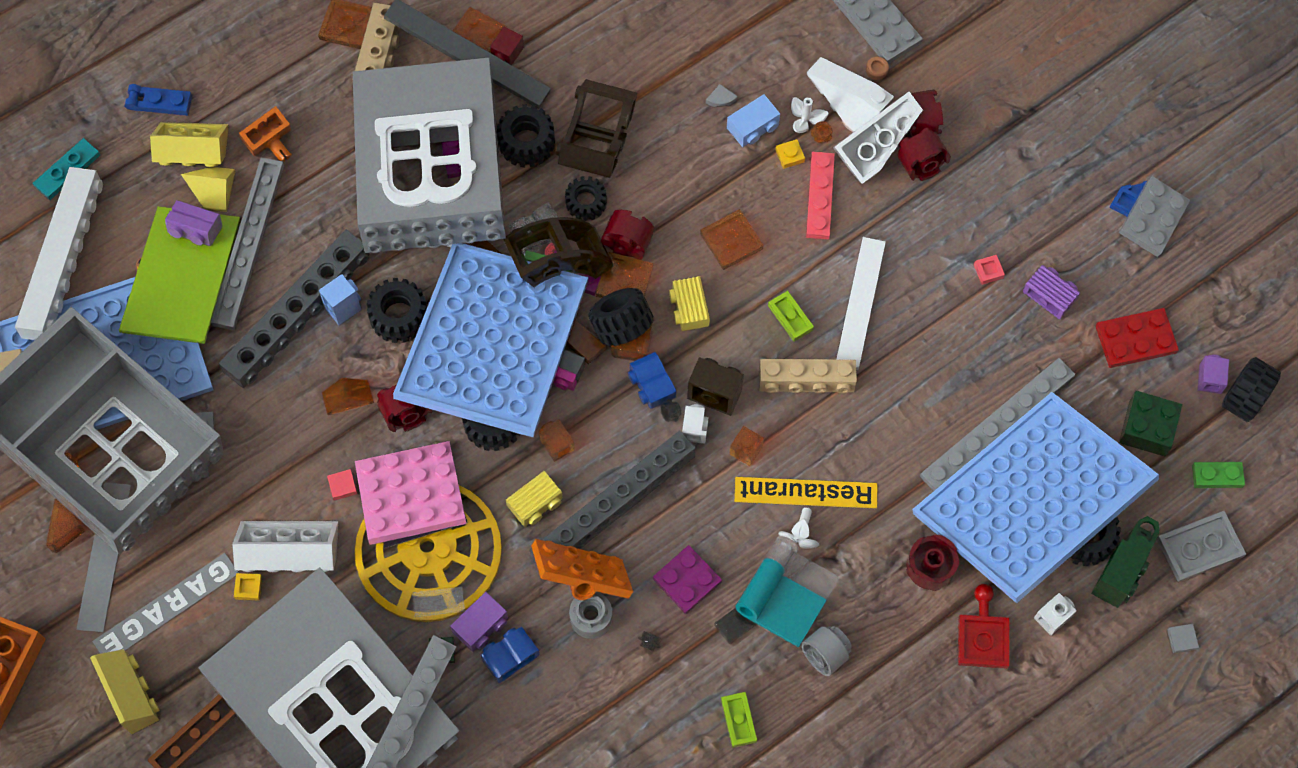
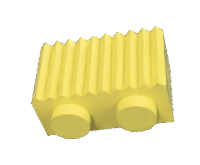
(690, 304)
(534, 499)

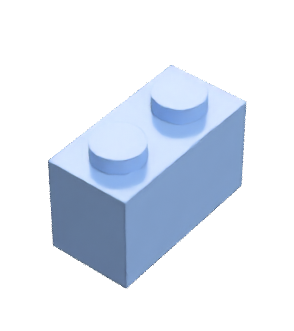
(753, 121)
(341, 299)

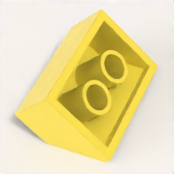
(189, 143)
(126, 689)

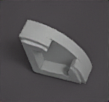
(721, 97)

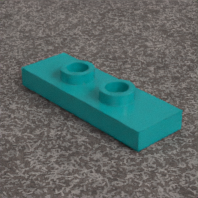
(79, 156)

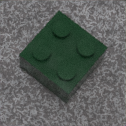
(1150, 423)

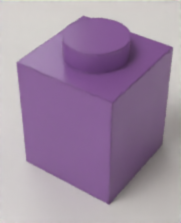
(1213, 374)

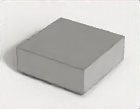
(1182, 638)

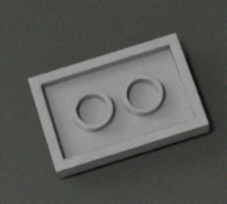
(1154, 216)
(1201, 546)

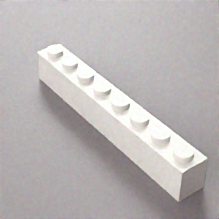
(59, 252)

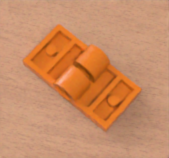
(581, 570)

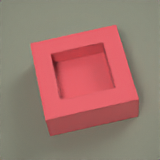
(989, 269)
(342, 484)

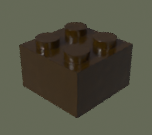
(715, 385)

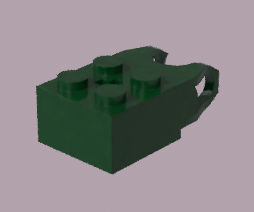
(1126, 565)

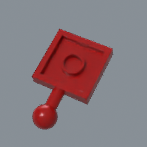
(983, 638)

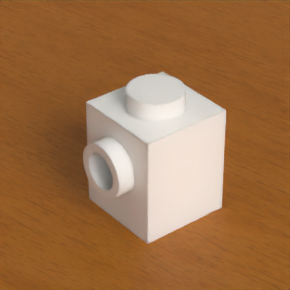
(1055, 613)

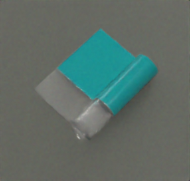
(786, 592)

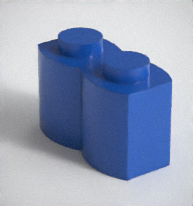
(652, 380)
(509, 654)

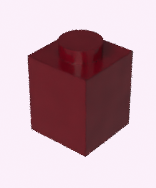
(507, 45)

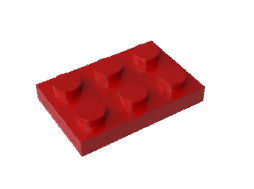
(1136, 338)

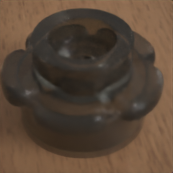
(670, 411)
(650, 641)

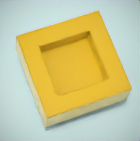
(790, 154)
(247, 586)

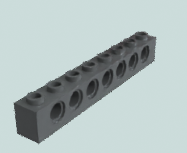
(281, 312)
(623, 493)

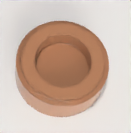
(877, 68)

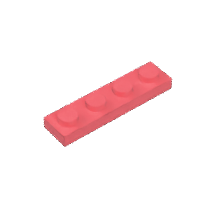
(820, 195)

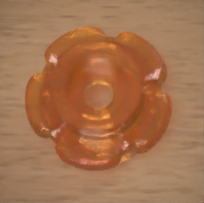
(822, 127)

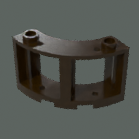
(586, 158)
(590, 259)

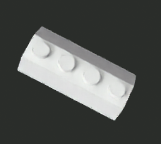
(285, 545)

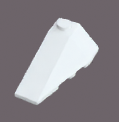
(848, 93)
(874, 142)

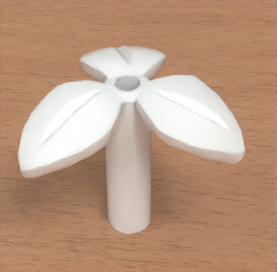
(803, 110)
(801, 531)

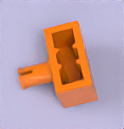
(267, 134)

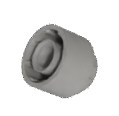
(591, 628)
(827, 649)

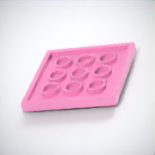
(409, 492)

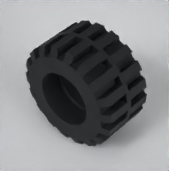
(520, 120)
(394, 293)
(621, 316)
(1251, 389)
(488, 436)
(1100, 550)

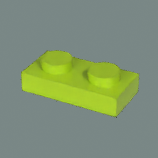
(790, 316)
(738, 719)

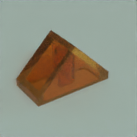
(634, 349)
(347, 395)
(62, 528)

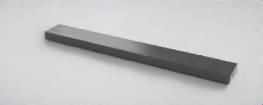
(462, 49)

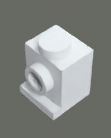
(695, 423)

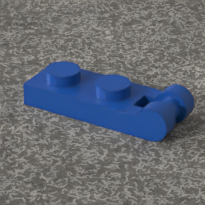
(158, 100)

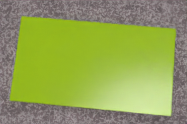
(178, 283)

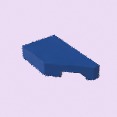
(1126, 198)

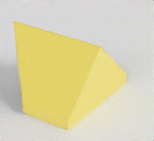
(211, 186)

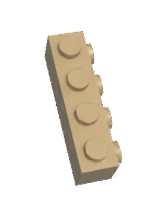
(378, 41)
(807, 375)

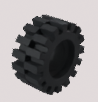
(585, 210)

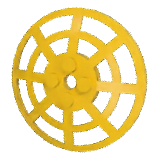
(432, 563)

